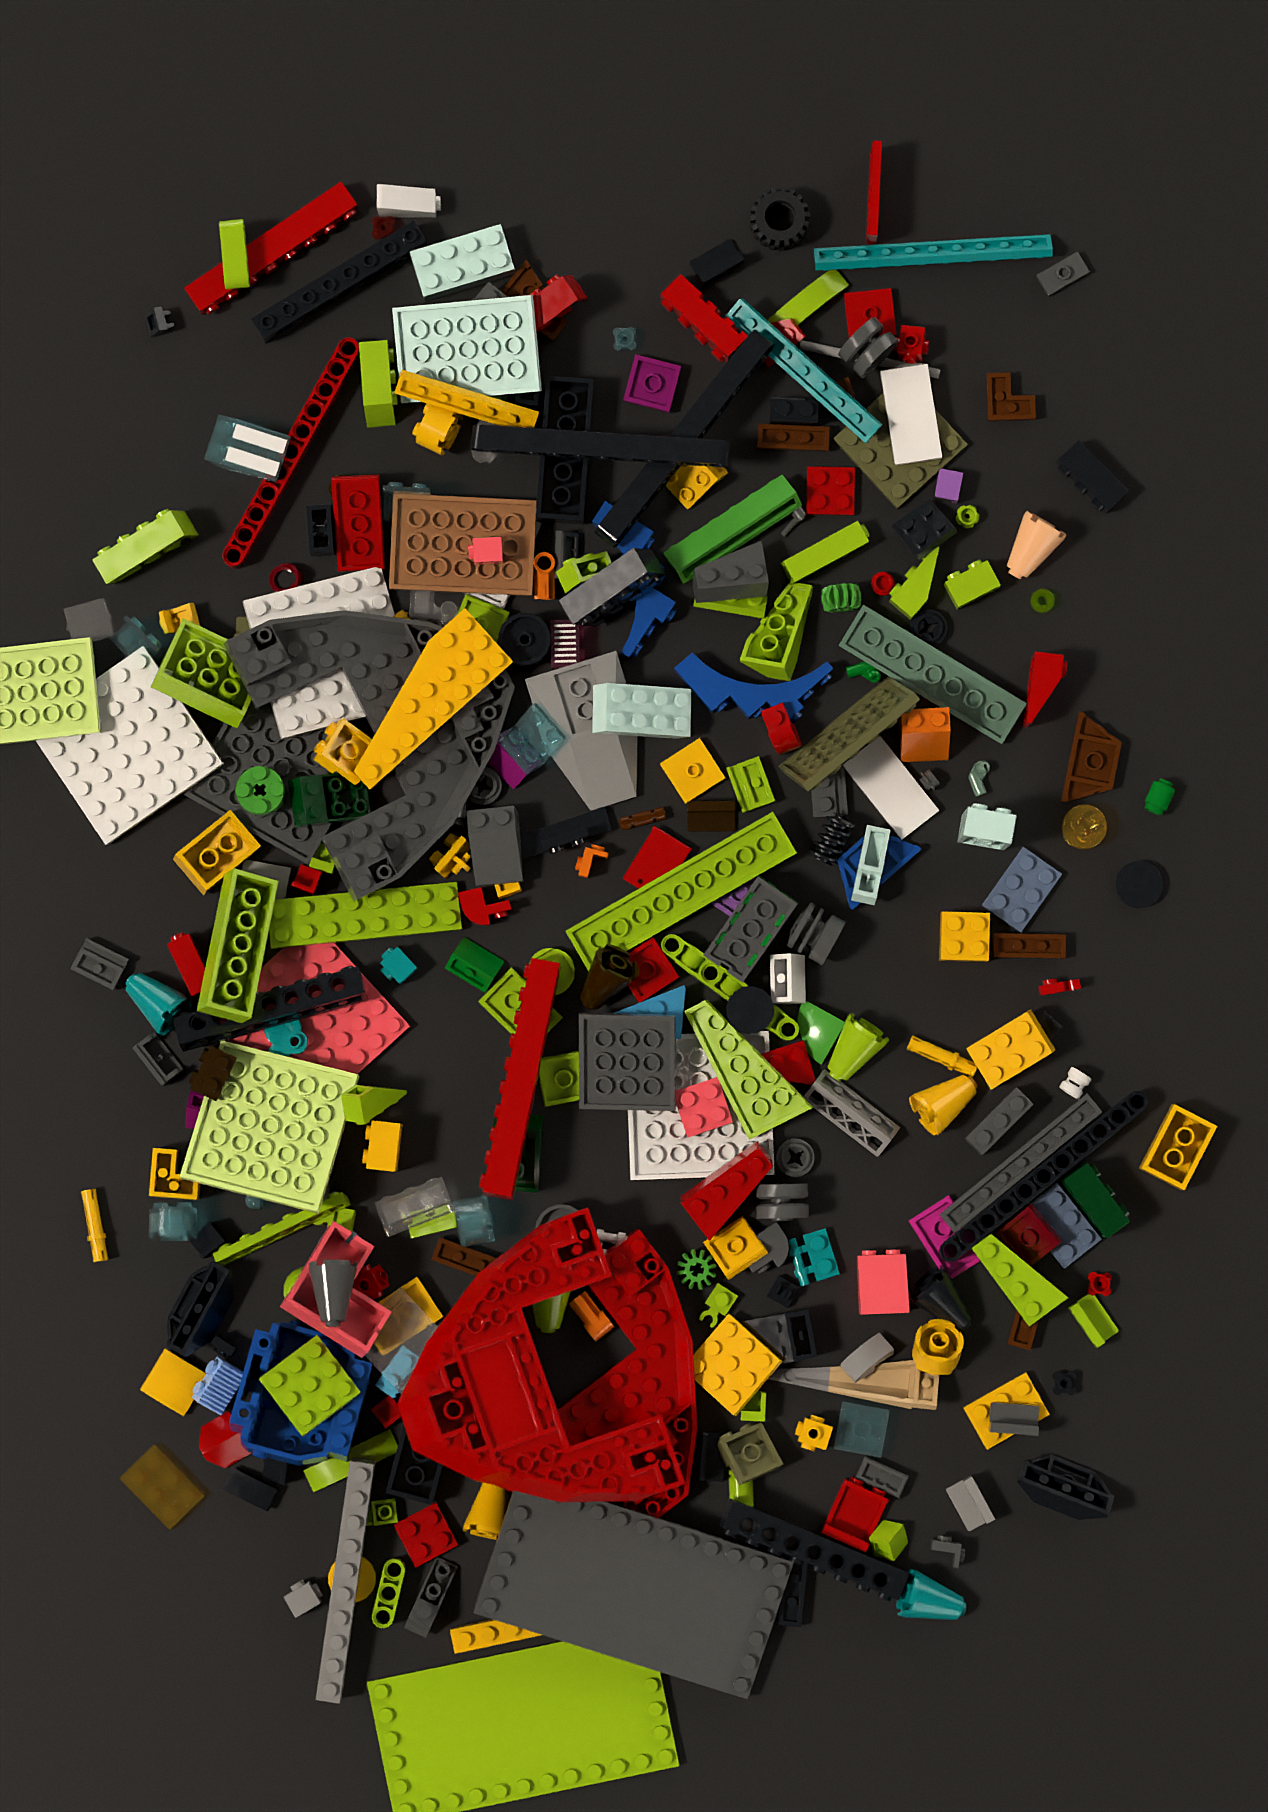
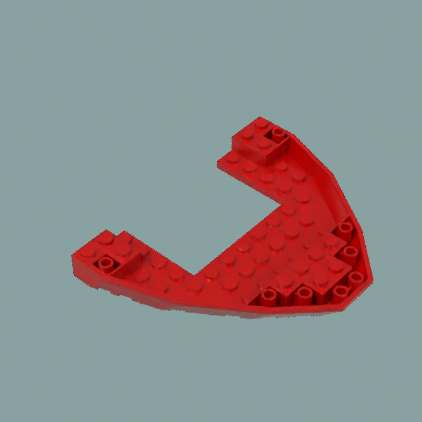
(651, 1378)
(484, 1398)

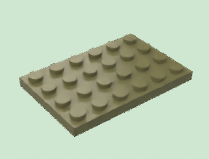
(849, 733)

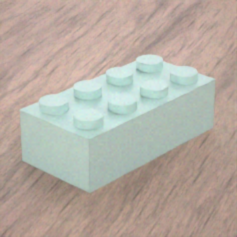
(462, 262)
(641, 710)
(987, 827)

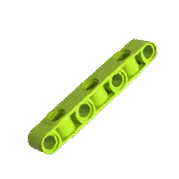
(724, 984)

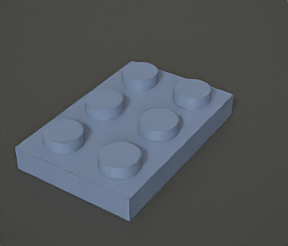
(1021, 889)
(1068, 1223)

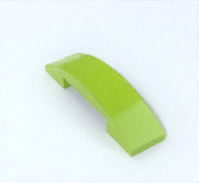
(812, 298)
(333, 1469)

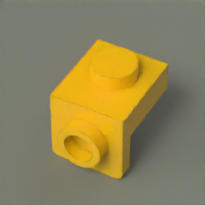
(172, 618)

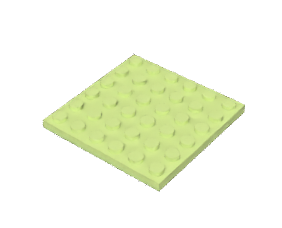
(270, 1129)

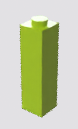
(825, 552)

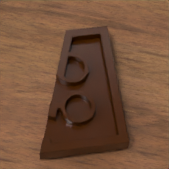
(523, 284)

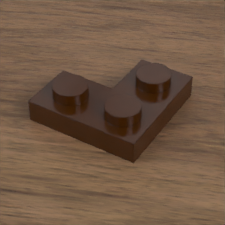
(1002, 405)

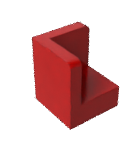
(307, 879)

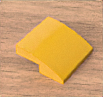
(172, 1382)

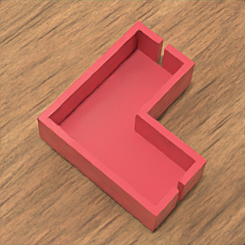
(363, 1313)

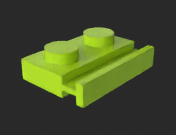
(750, 784)

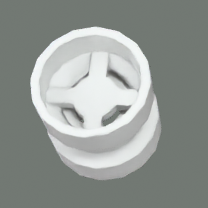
(1077, 1078)

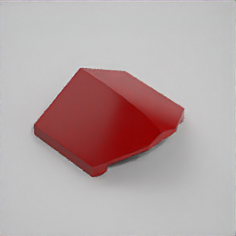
(221, 1444)

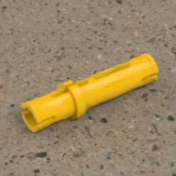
(942, 1056)
(94, 1225)

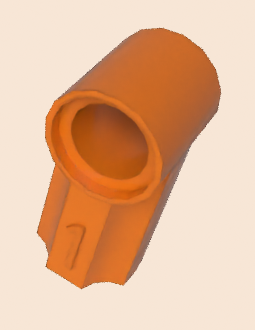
(544, 579)
(594, 1320)

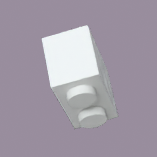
(787, 978)

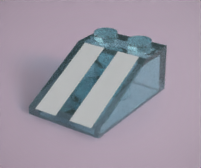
(247, 448)

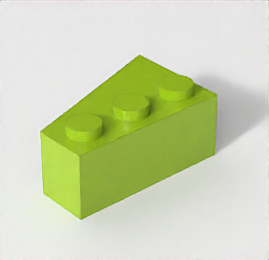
(377, 383)

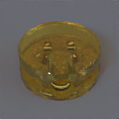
(1084, 827)

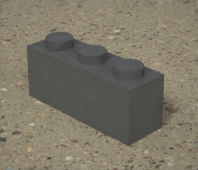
(998, 1121)

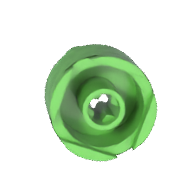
(261, 777)

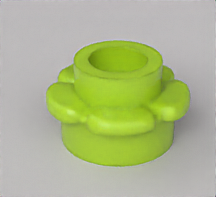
(971, 511)

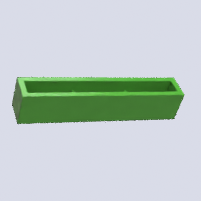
(733, 527)

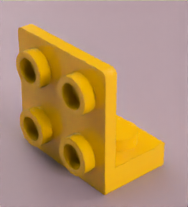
(693, 482)

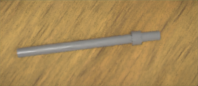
(887, 363)

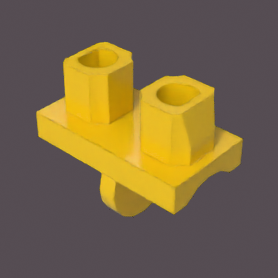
(454, 859)

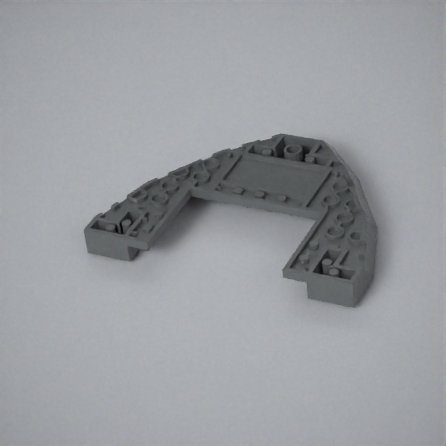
(377, 660)

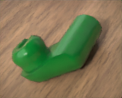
(865, 670)

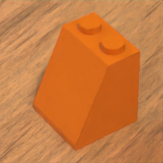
(924, 735)

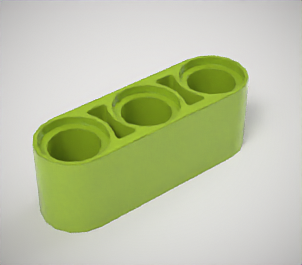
(234, 254)
(383, 1603)

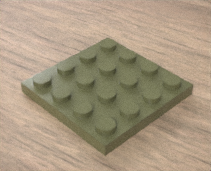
(877, 458)

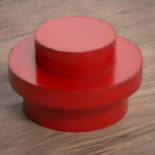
(882, 583)

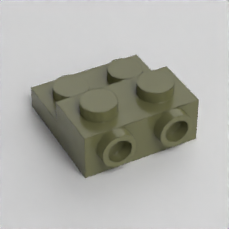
(748, 1452)

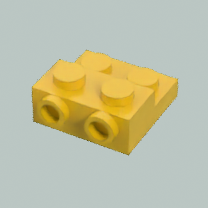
(342, 749)

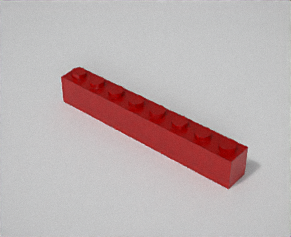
(276, 245)

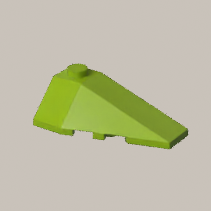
(777, 640)

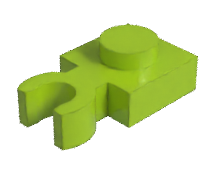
(343, 1217)
(720, 1302)

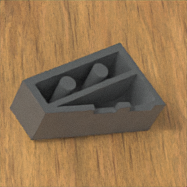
(732, 576)

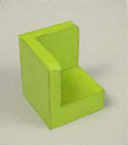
(322, 860)
(755, 1408)
(888, 1540)

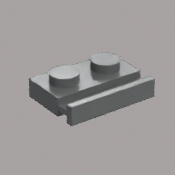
(830, 796)
(99, 964)

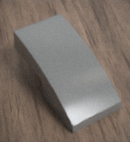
(866, 1357)

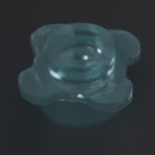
(624, 332)

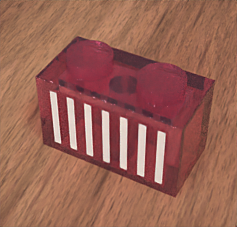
(566, 643)

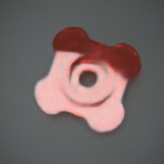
(382, 221)

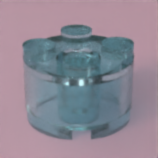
(474, 1220)
(173, 1222)

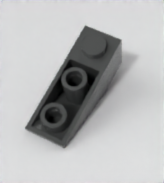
(430, 1597)

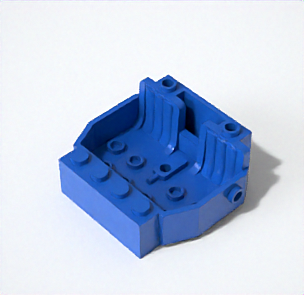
(267, 1428)

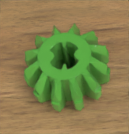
(841, 598)
(700, 1276)

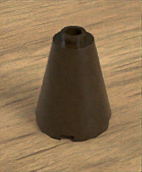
(607, 976)

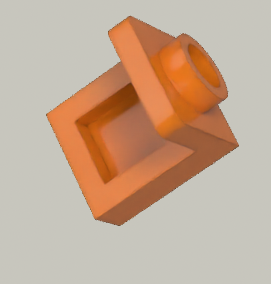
(584, 863)

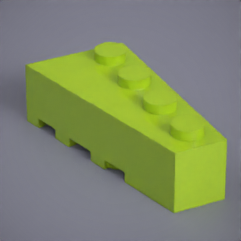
(144, 545)
(1021, 1284)

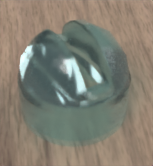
(254, 1203)

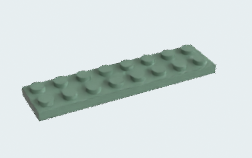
(932, 674)

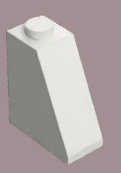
(407, 201)

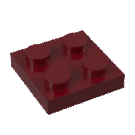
(1029, 1235)

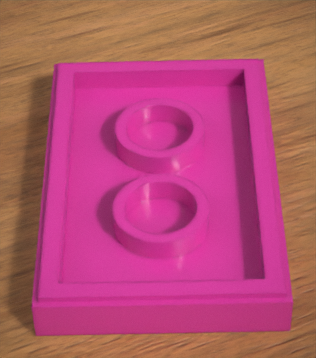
(934, 1231)

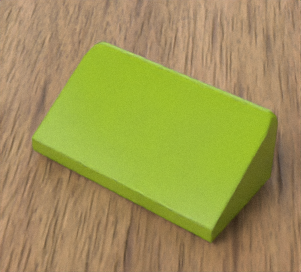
(436, 1225)

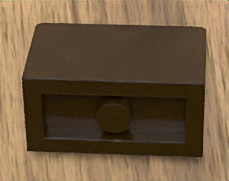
(710, 816)

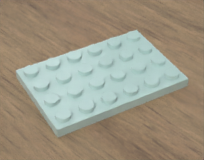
(471, 344)

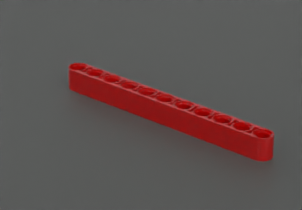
(300, 444)

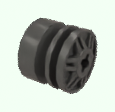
(815, 933)

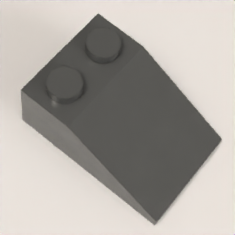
(495, 845)

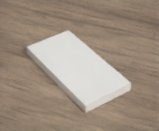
(911, 414)
(890, 788)

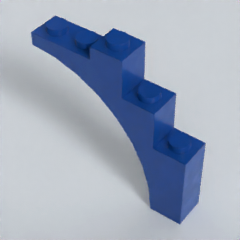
(651, 604)
(750, 698)

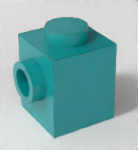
(397, 965)

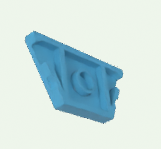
(667, 1004)

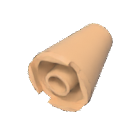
(1032, 545)

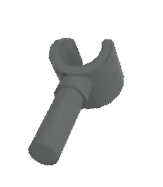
(798, 515)

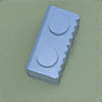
(217, 1385)

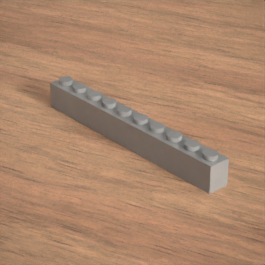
(345, 1580)

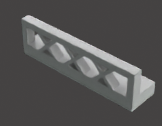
(853, 1110)

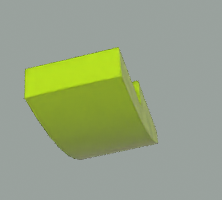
(382, 1512)

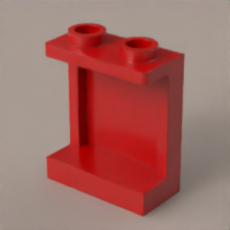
(855, 1514)

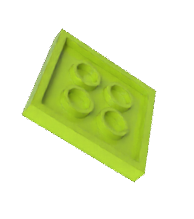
(309, 1386)

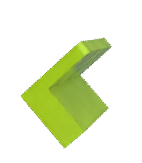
(1093, 1319)

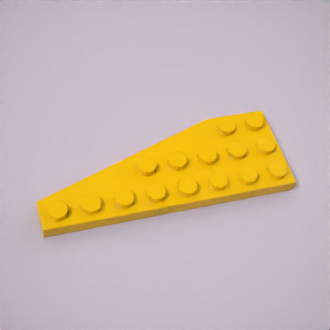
(444, 679)

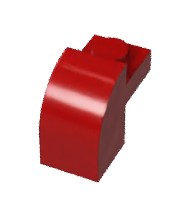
(781, 730)
(477, 911)

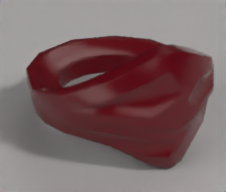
(299, 577)

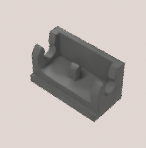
(158, 1058)

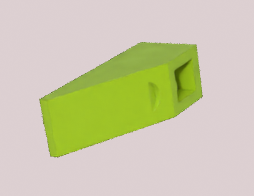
(915, 590)
(365, 1102)

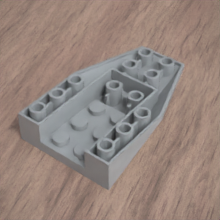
(595, 764)

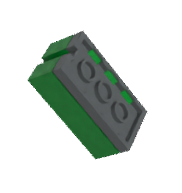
(751, 928)

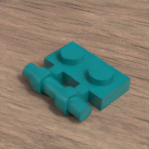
(820, 1256)

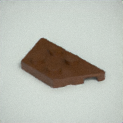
(1091, 760)

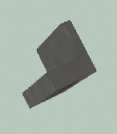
(1014, 1419)

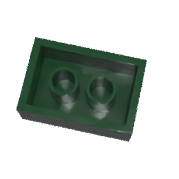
(1096, 1200)

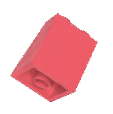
(882, 1282)

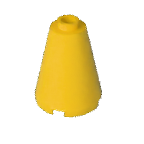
(943, 1102)
(487, 1511)

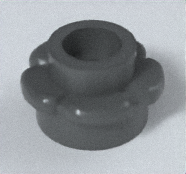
(929, 780)

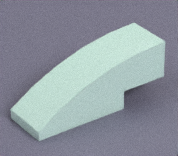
(870, 865)

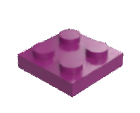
(652, 383)

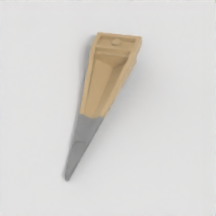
(889, 1383)

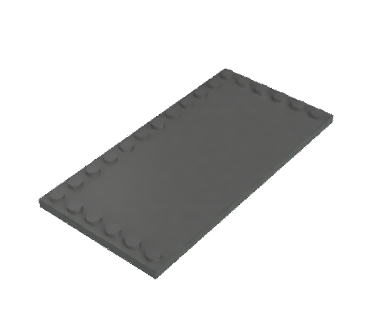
(635, 1589)

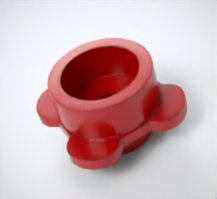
(1104, 1288)

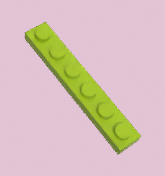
(272, 1232)

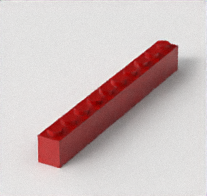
(521, 1079)

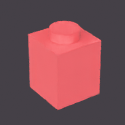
(486, 550)

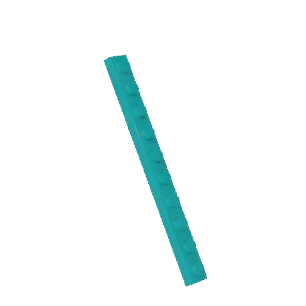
(933, 252)

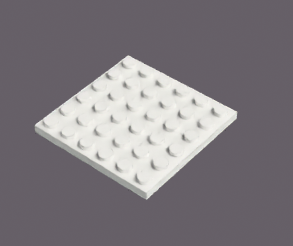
(330, 696)
(142, 756)
(659, 1139)

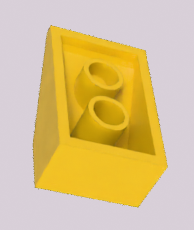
(216, 852)

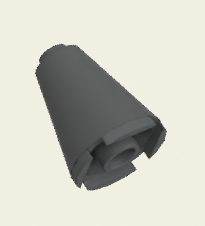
(332, 1289)

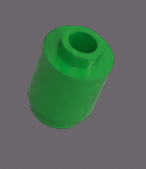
(1159, 796)

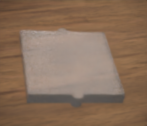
(89, 620)

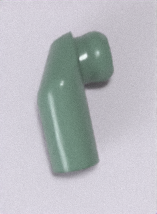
(977, 775)

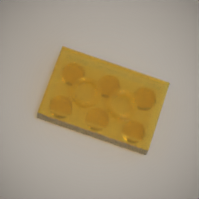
(162, 1487)

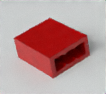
(189, 961)

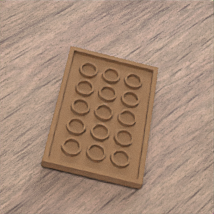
(433, 540)

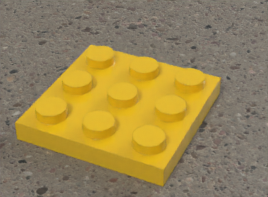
(733, 1364)

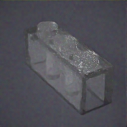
(414, 1206)

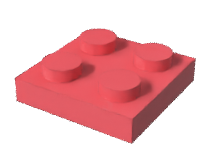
(702, 1107)

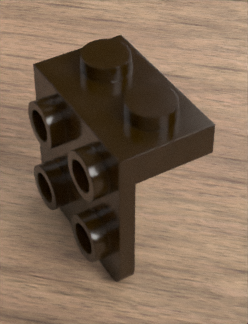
(212, 1073)

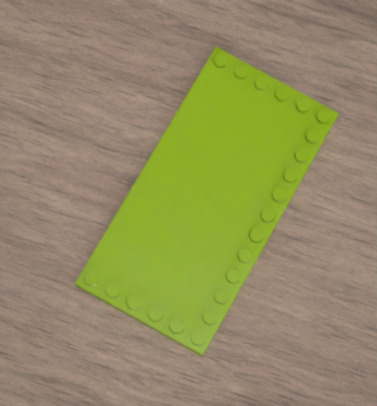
(518, 1727)

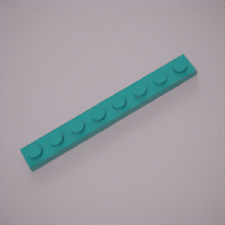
(807, 372)

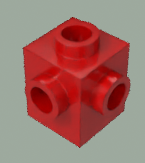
(912, 344)
(371, 1281)

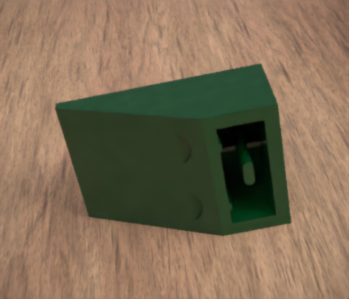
(327, 800)

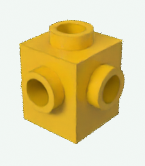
(822, 1437)

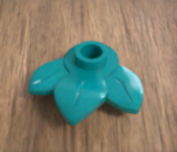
(282, 1037)

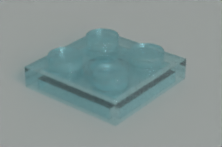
(861, 1429)

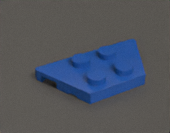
(897, 854)

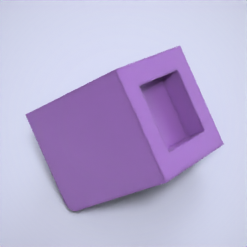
(948, 485)

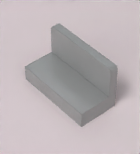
(970, 1503)

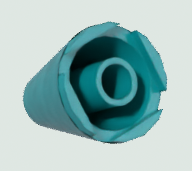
(157, 1001)
(929, 1599)

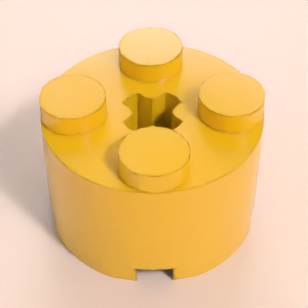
(437, 428)
(937, 1347)

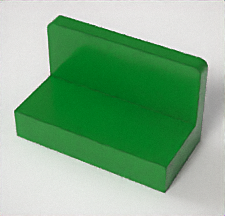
(474, 964)

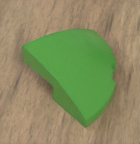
(818, 1030)

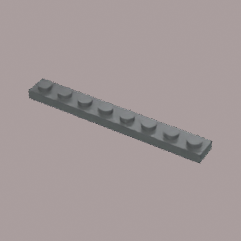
(1020, 1163)

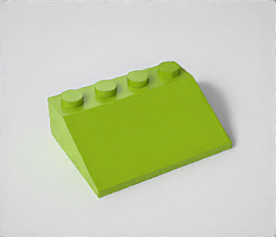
(202, 675)

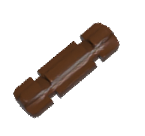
(642, 818)

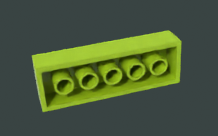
(237, 945)

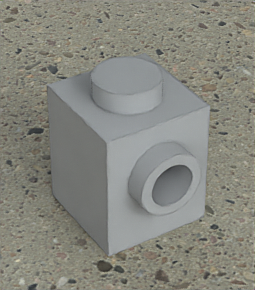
(303, 1597)

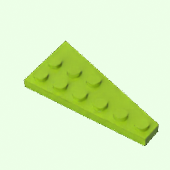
(750, 1082)

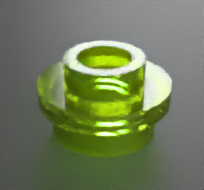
(1042, 593)

